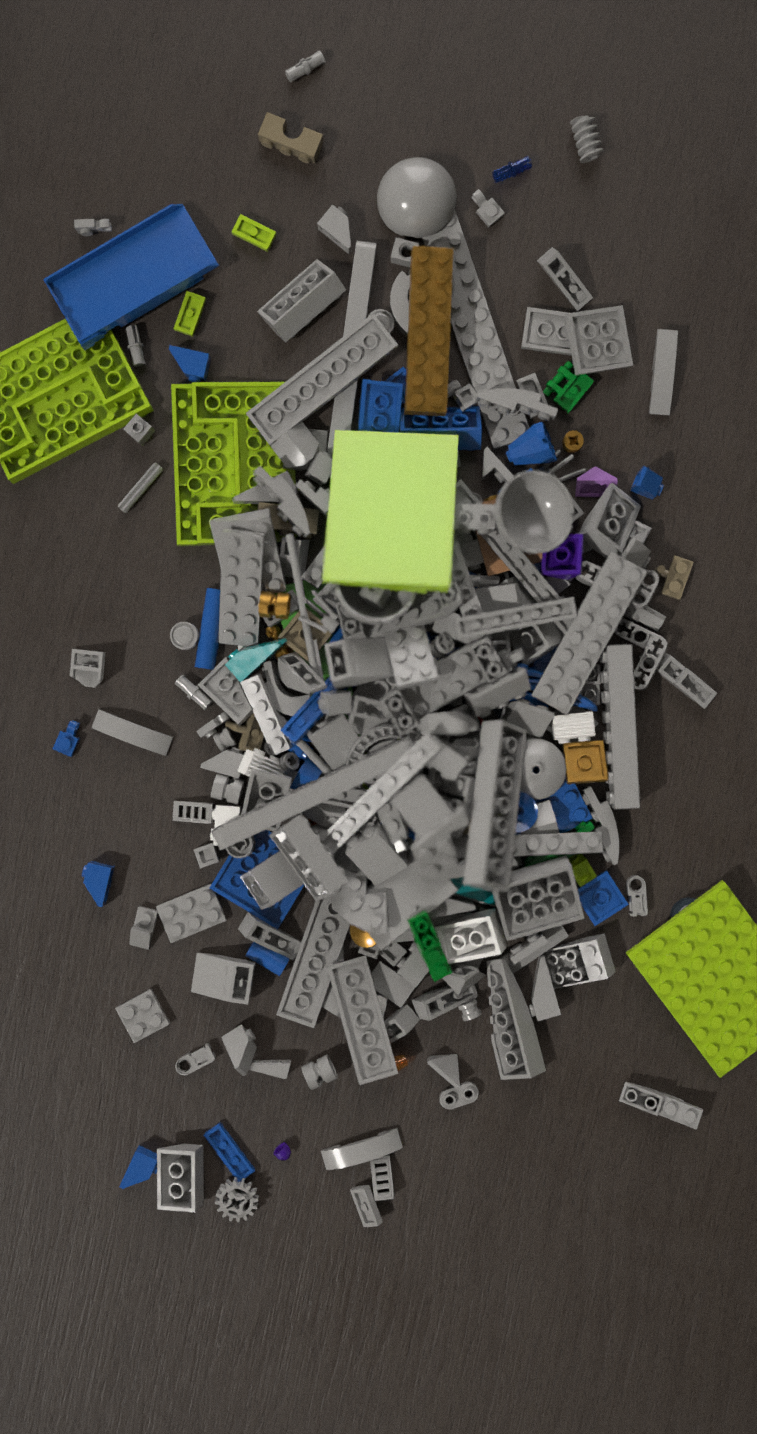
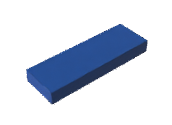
(229, 1152)

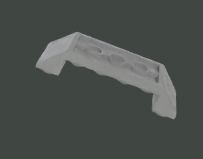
(424, 610)
(456, 676)

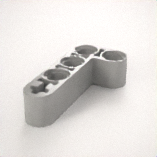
(644, 590)

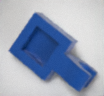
(67, 741)

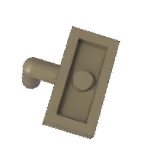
(675, 577)
(251, 733)

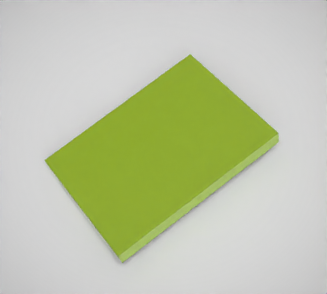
(62, 398)
(217, 453)
(391, 510)

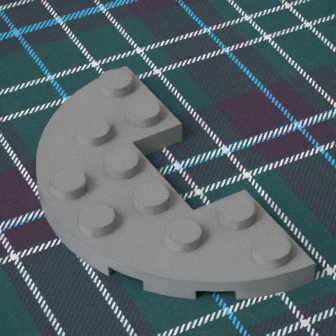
(353, 901)

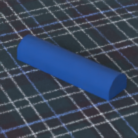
(209, 631)

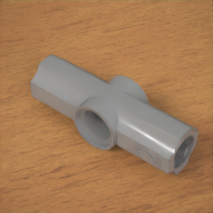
(646, 616)

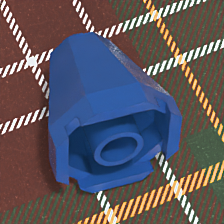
(532, 447)

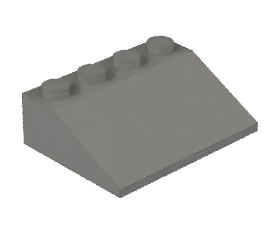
(260, 522)
(539, 899)

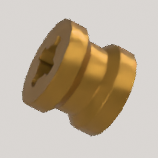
(570, 444)

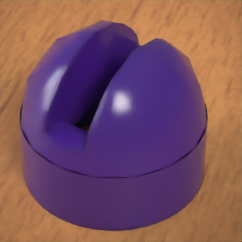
(282, 1151)

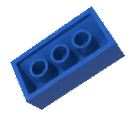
(455, 422)

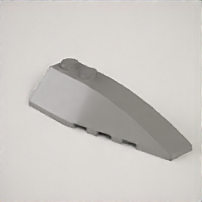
(513, 1028)

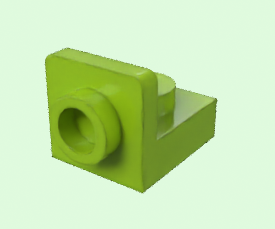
(581, 869)

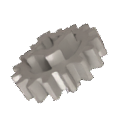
(241, 1192)

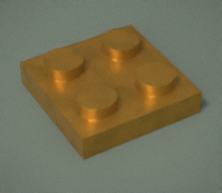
(585, 762)

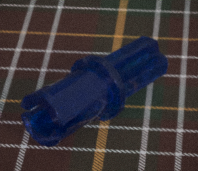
(511, 169)

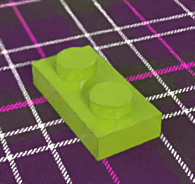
(254, 232)
(190, 313)

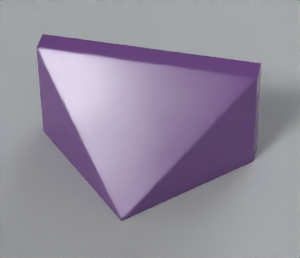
(593, 483)

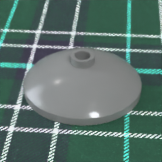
(551, 765)

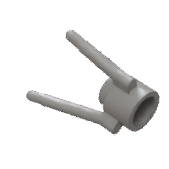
(551, 471)
(330, 620)

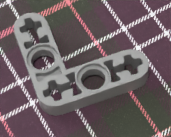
(647, 644)

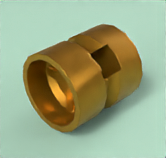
(280, 608)

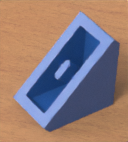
(306, 774)

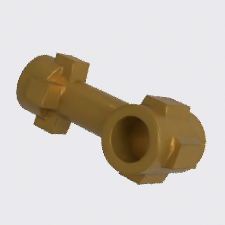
(273, 633)

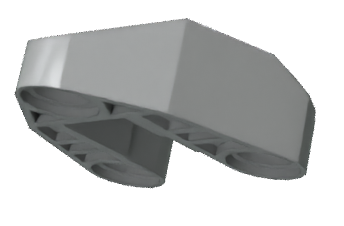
(447, 723)

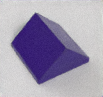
(565, 559)

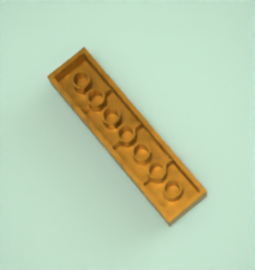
(428, 331)

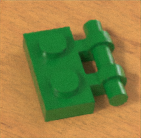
(572, 391)

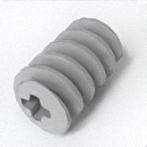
(586, 138)

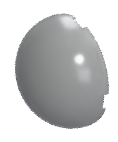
(416, 197)
(534, 512)
(353, 604)

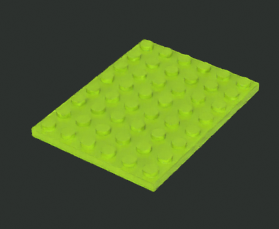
(707, 975)

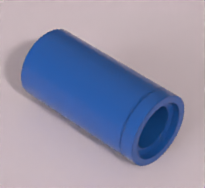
(267, 958)

